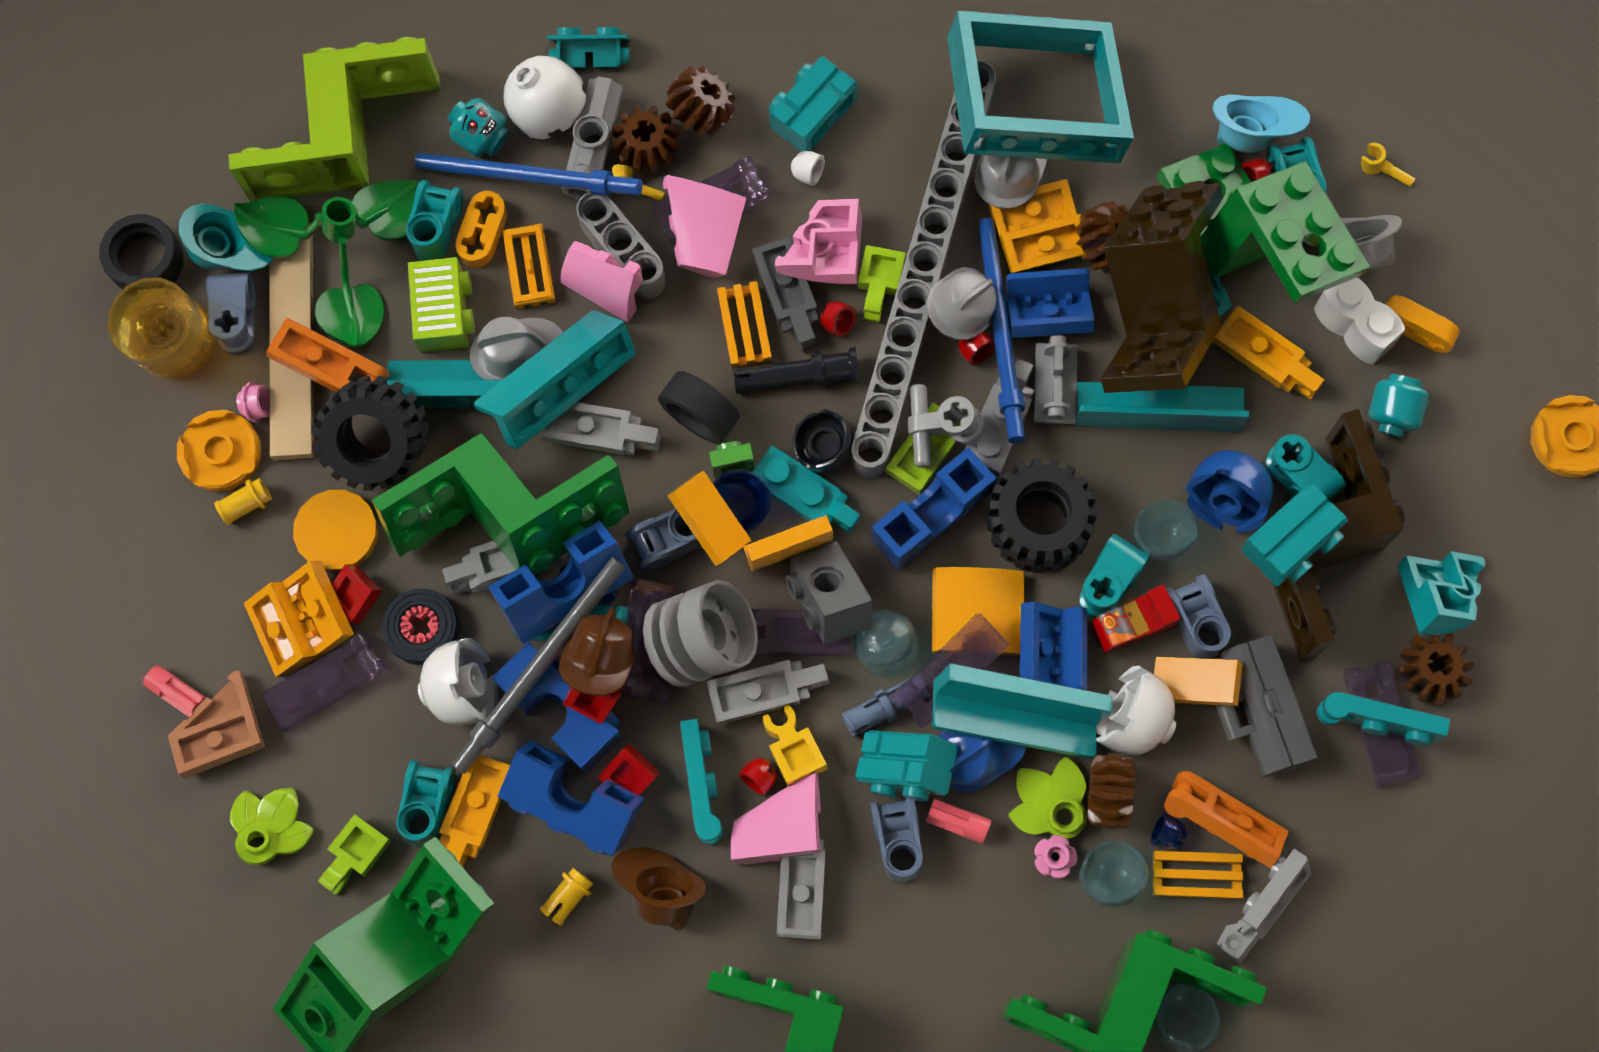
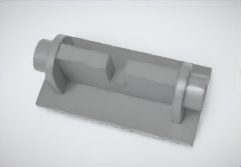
(1055, 382)

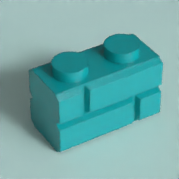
(812, 104)
(1294, 535)
(906, 764)

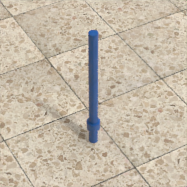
(598, 182)
(1011, 398)

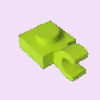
(880, 276)
(356, 849)

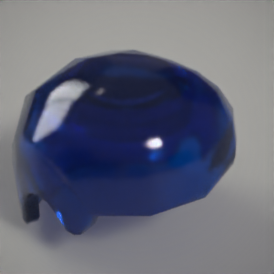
(745, 496)

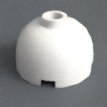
(543, 96)
(457, 683)
(1139, 714)

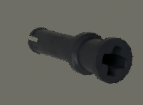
(818, 371)

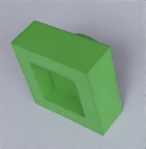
(731, 457)

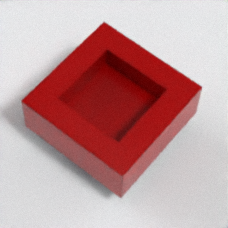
(355, 592)
(630, 770)

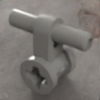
(924, 424)

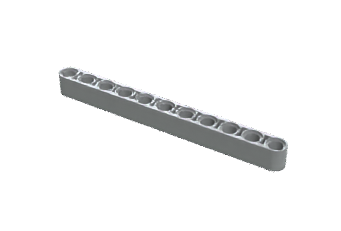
(917, 284)

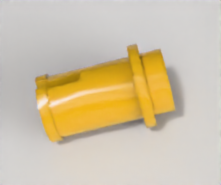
(243, 501)
(568, 893)

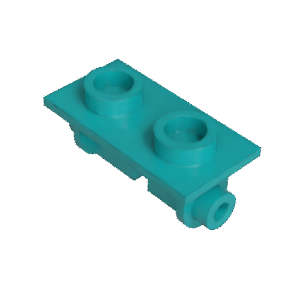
(606, 47)

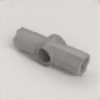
(596, 118)

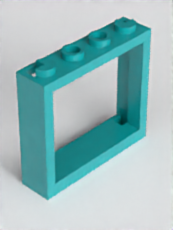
(1038, 136)

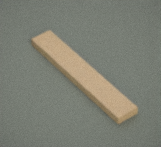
(289, 391)

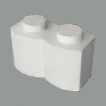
(1365, 324)

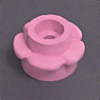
(254, 402)
(1044, 862)

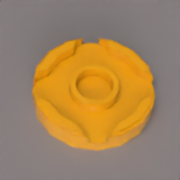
(1568, 436)
(219, 451)
(335, 529)

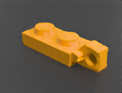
(1267, 353)
(473, 808)

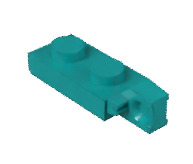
(804, 490)

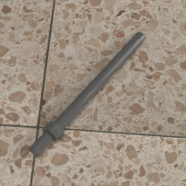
(487, 732)

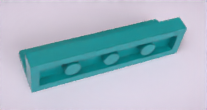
(557, 377)
(440, 382)
(1174, 409)
(1018, 710)

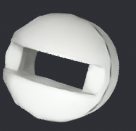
(808, 167)

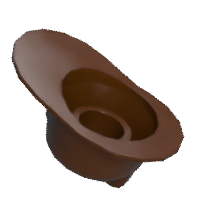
(598, 655)
(660, 886)

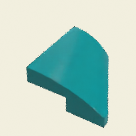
(1442, 591)

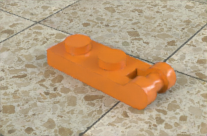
(319, 357)
(1225, 817)

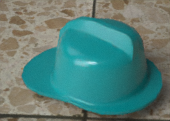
(215, 240)

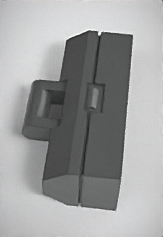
(1273, 715)

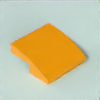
(1040, 229)
(788, 543)
(965, 591)
(298, 618)

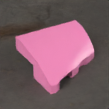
(704, 225)
(826, 245)
(602, 279)
(780, 825)

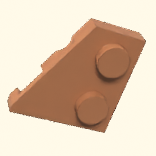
(217, 730)

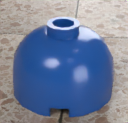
(1230, 490)

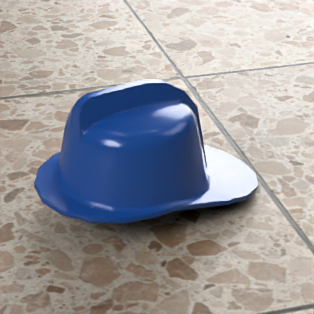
(980, 760)

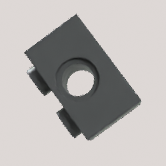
(829, 592)

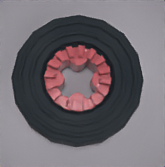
(419, 605)

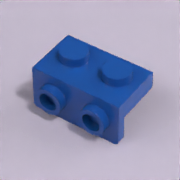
(1049, 303)
(1054, 644)

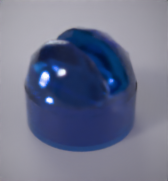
(1168, 833)

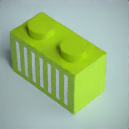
(439, 305)

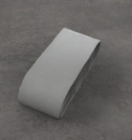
(615, 228)

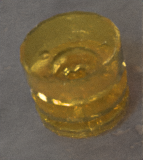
(145, 315)

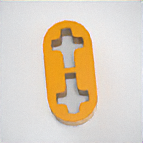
(473, 225)
(1424, 325)

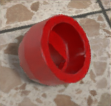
(1257, 169)
(845, 322)
(976, 348)
(759, 776)

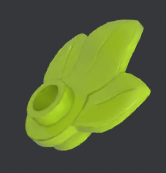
(1046, 796)
(271, 819)

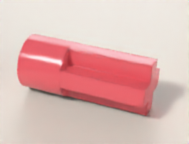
(172, 690)
(958, 821)

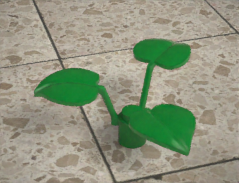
(277, 223)

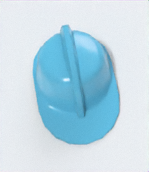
(1255, 121)

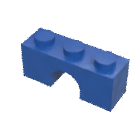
(948, 499)
(539, 605)
(579, 737)
(537, 788)

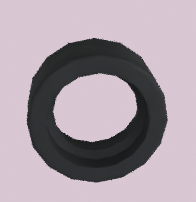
(131, 228)
(699, 407)

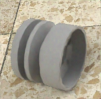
(700, 633)

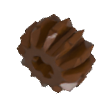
(700, 101)
(641, 125)
(1096, 229)
(1443, 682)
(1111, 791)

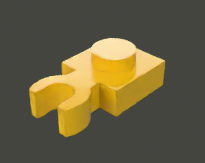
(795, 751)

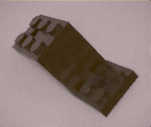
(1162, 288)
(1370, 528)

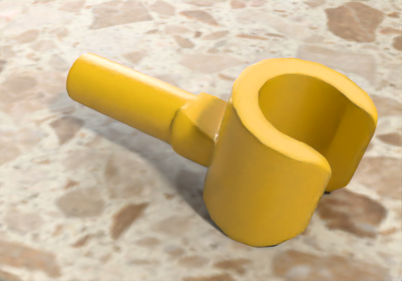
(1381, 165)
(626, 171)

